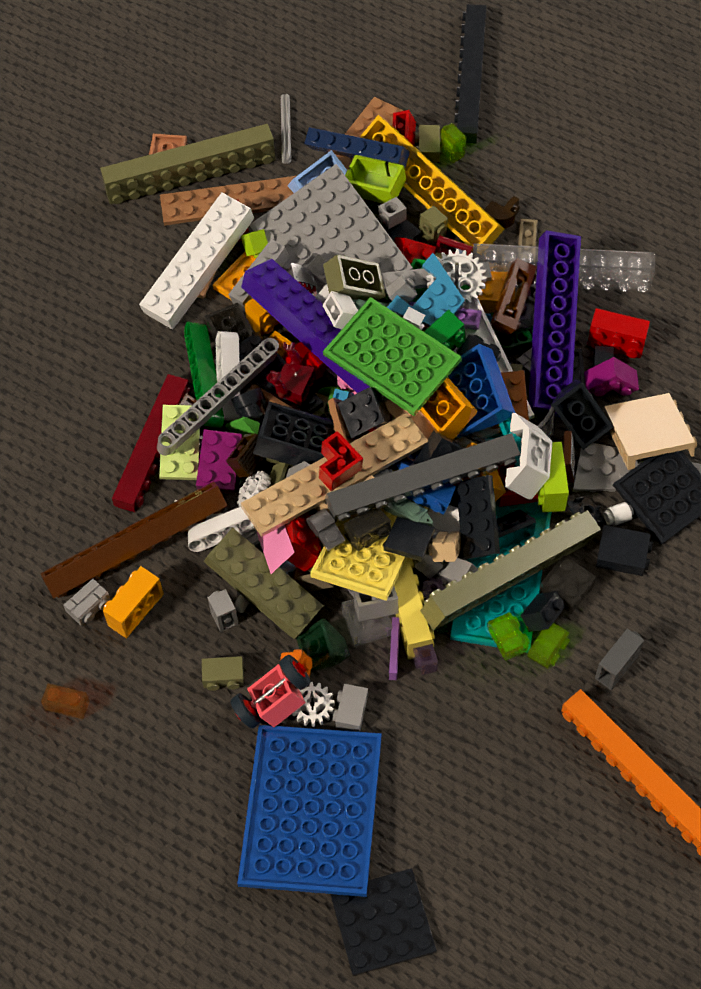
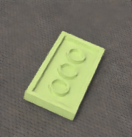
(185, 459)

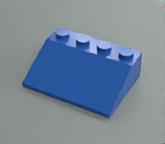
(484, 387)

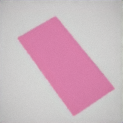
(276, 547)

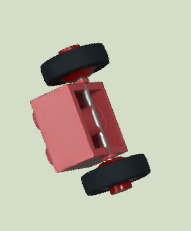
(273, 695)

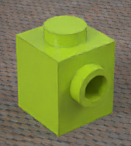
(254, 242)

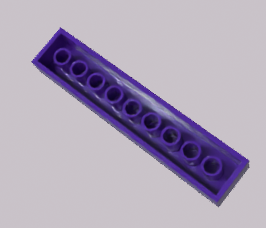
(296, 311)
(554, 318)

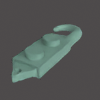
(409, 511)

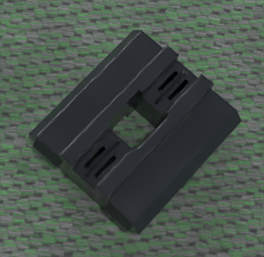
(583, 504)

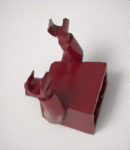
(294, 379)

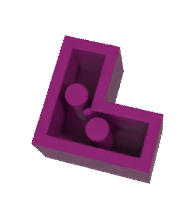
(611, 376)

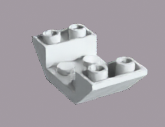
(534, 458)

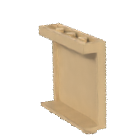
(648, 428)

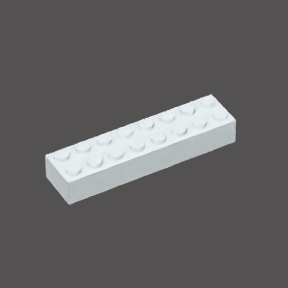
(197, 261)

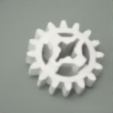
(253, 486)
(321, 703)

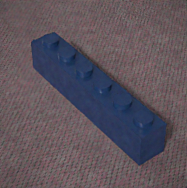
(350, 146)

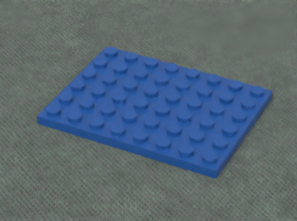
(311, 811)

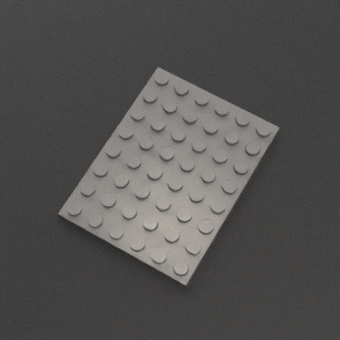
(330, 221)

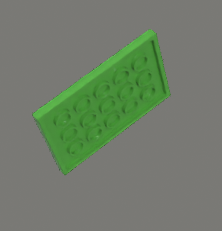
(392, 356)

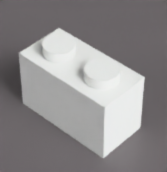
(339, 309)

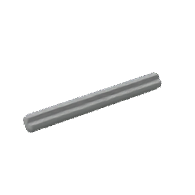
(285, 129)

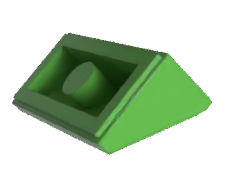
(243, 426)

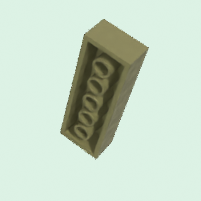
(273, 593)

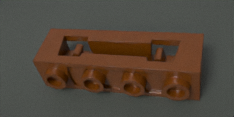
(518, 273)

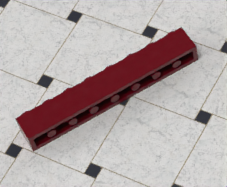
(145, 456)

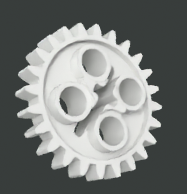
(473, 278)

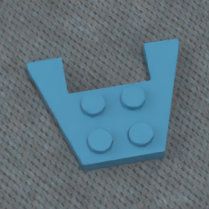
(436, 299)

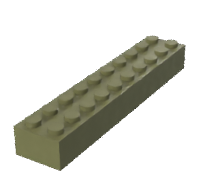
(188, 164)
(509, 569)

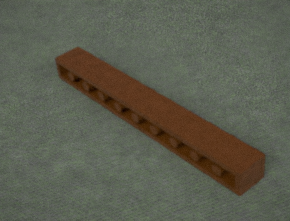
(133, 540)

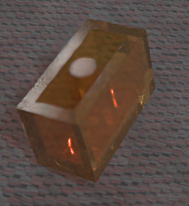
(65, 701)

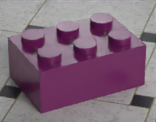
(212, 463)

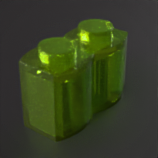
(452, 142)
(507, 636)
(548, 644)

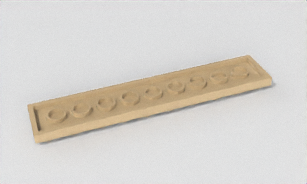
(306, 491)

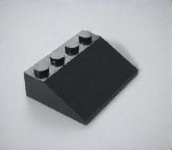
(292, 435)

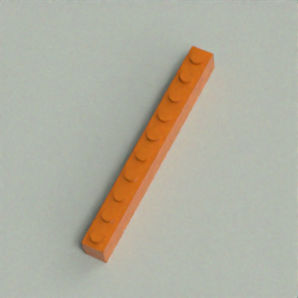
(635, 766)

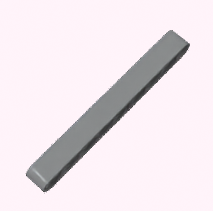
(215, 403)

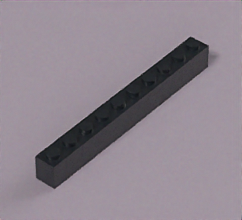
(471, 71)

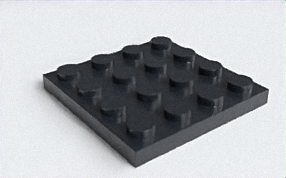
(663, 493)
(385, 925)

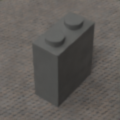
(619, 658)

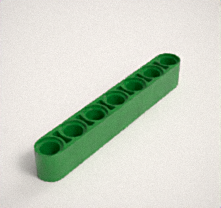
(202, 366)

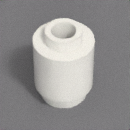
(618, 514)

